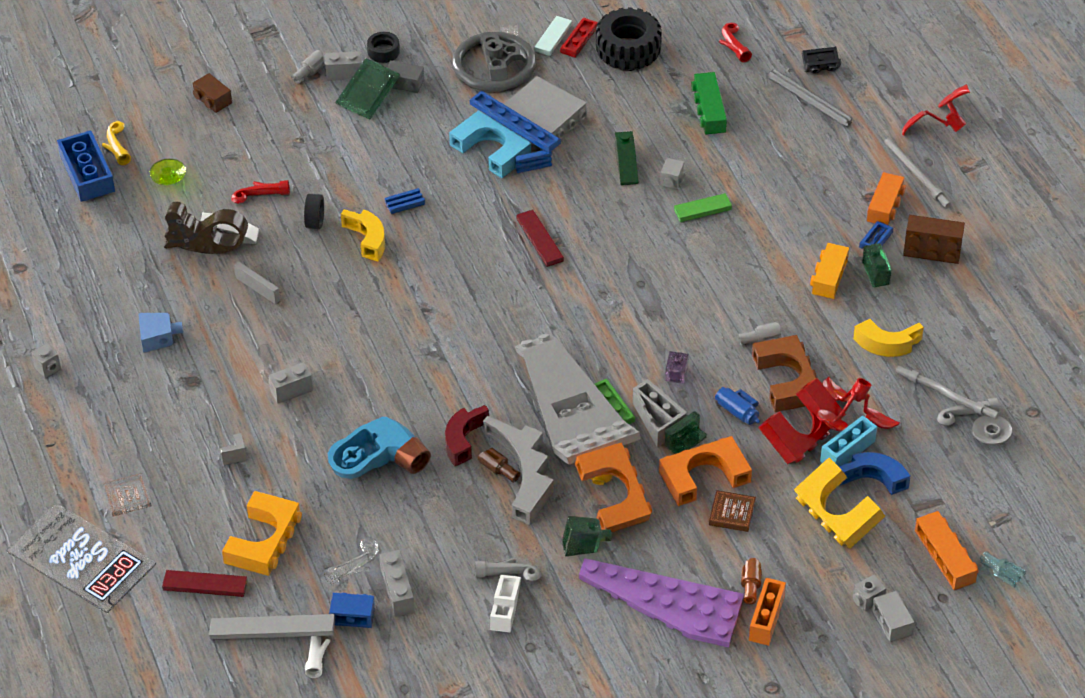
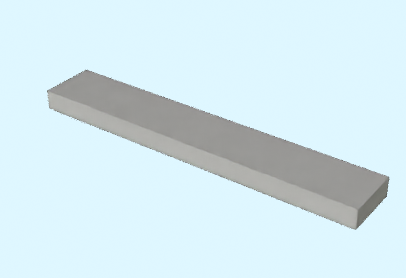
(272, 626)

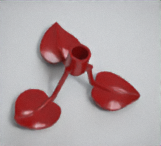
(953, 118)
(858, 393)

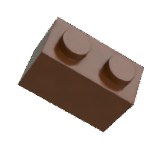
(212, 93)

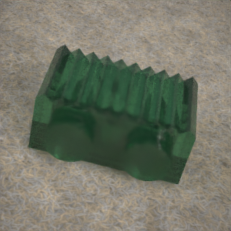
(876, 265)

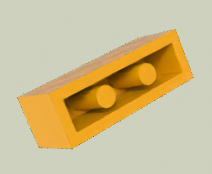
(829, 270)

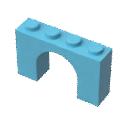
(481, 128)

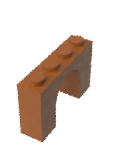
(789, 353)

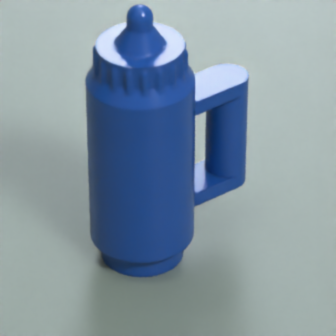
(738, 404)

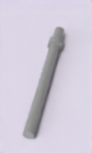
(936, 193)

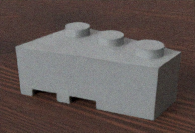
(656, 410)

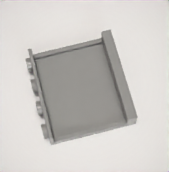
(548, 107)

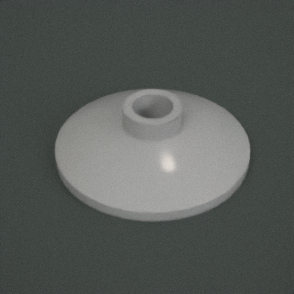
(992, 430)

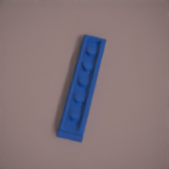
(515, 121)

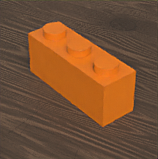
(886, 198)
(767, 611)

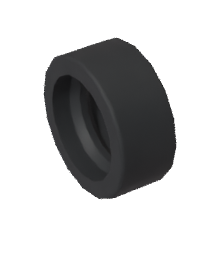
(383, 56)
(314, 211)

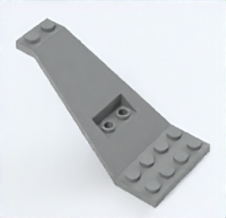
(570, 403)

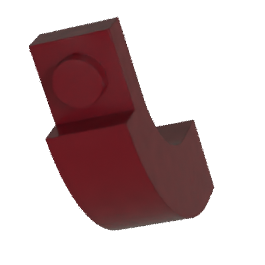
(457, 428)

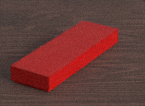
(579, 37)

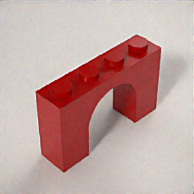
(788, 441)

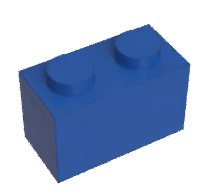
(353, 609)

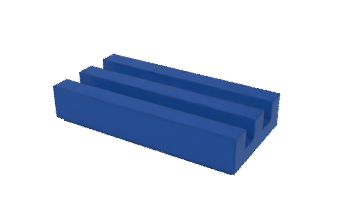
(533, 161)
(404, 201)
(883, 239)

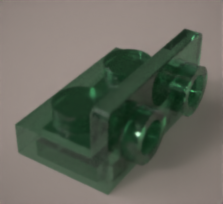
(684, 434)

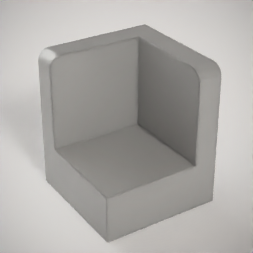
(234, 453)

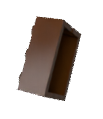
(933, 239)

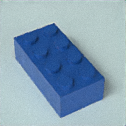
(86, 166)

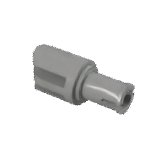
(309, 66)
(761, 333)

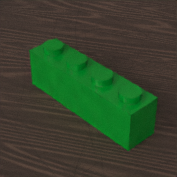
(709, 103)

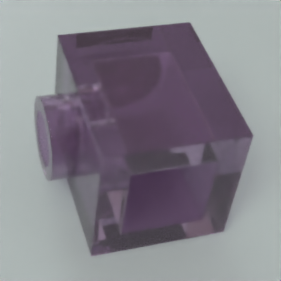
(676, 367)

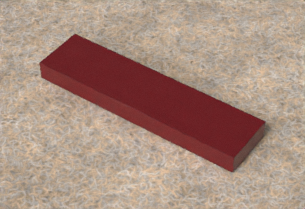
(540, 238)
(204, 583)

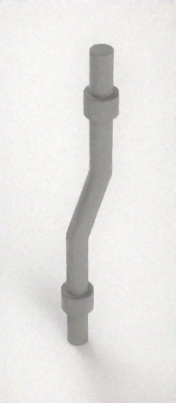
(978, 407)

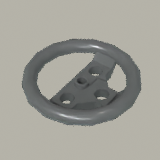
(496, 55)

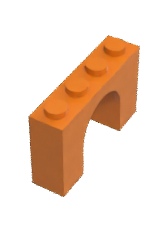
(720, 453)
(615, 461)

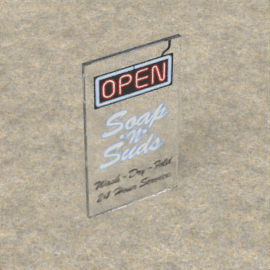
(81, 557)

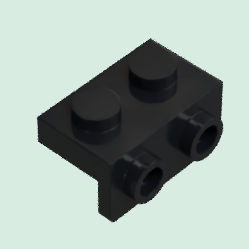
(821, 59)

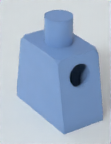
(157, 330)

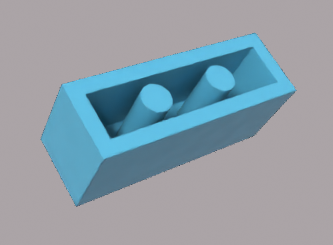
(850, 441)

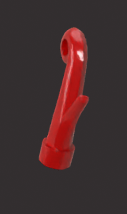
(732, 43)
(259, 188)

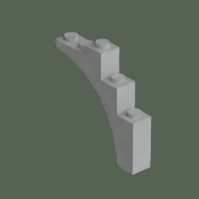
(524, 447)

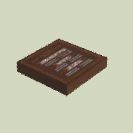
(732, 511)

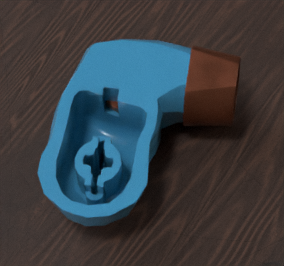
(375, 446)

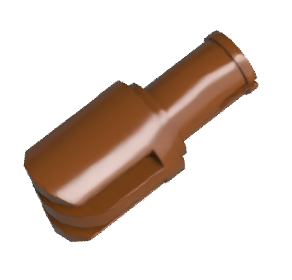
(751, 580)

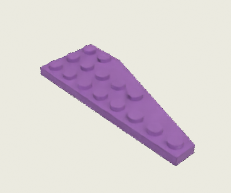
(690, 607)

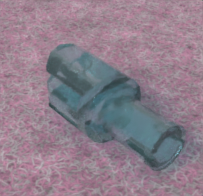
(1003, 569)

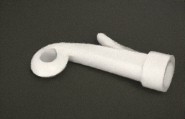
(313, 667)

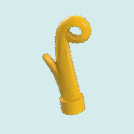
(121, 154)

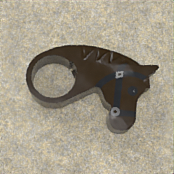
(203, 236)

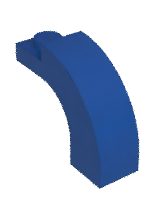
(878, 467)

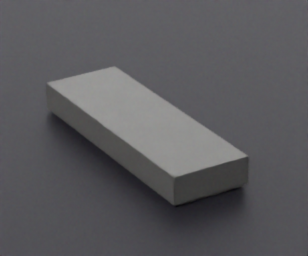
(257, 282)

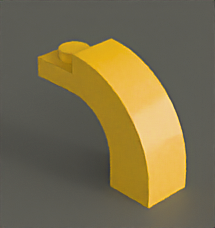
(370, 226)
(887, 343)

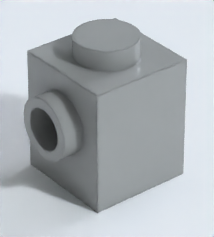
(672, 173)
(46, 360)
(866, 591)

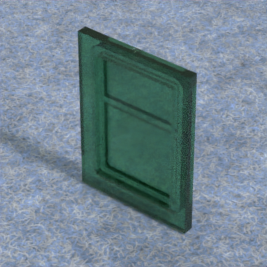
(367, 88)

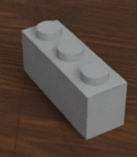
(397, 583)

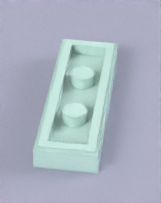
(553, 35)

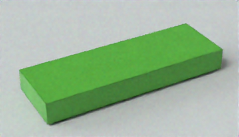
(702, 207)
(615, 400)

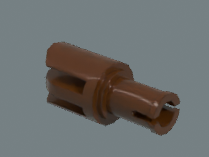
(498, 464)

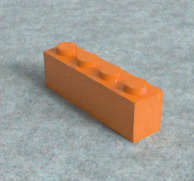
(946, 550)

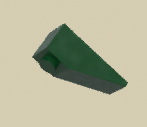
(626, 158)

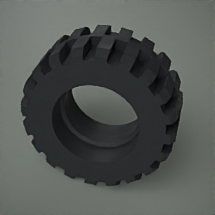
(628, 24)

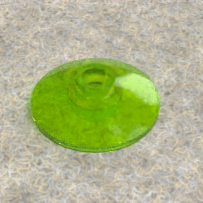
(167, 171)

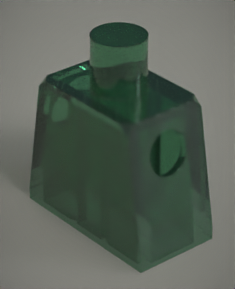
(583, 536)

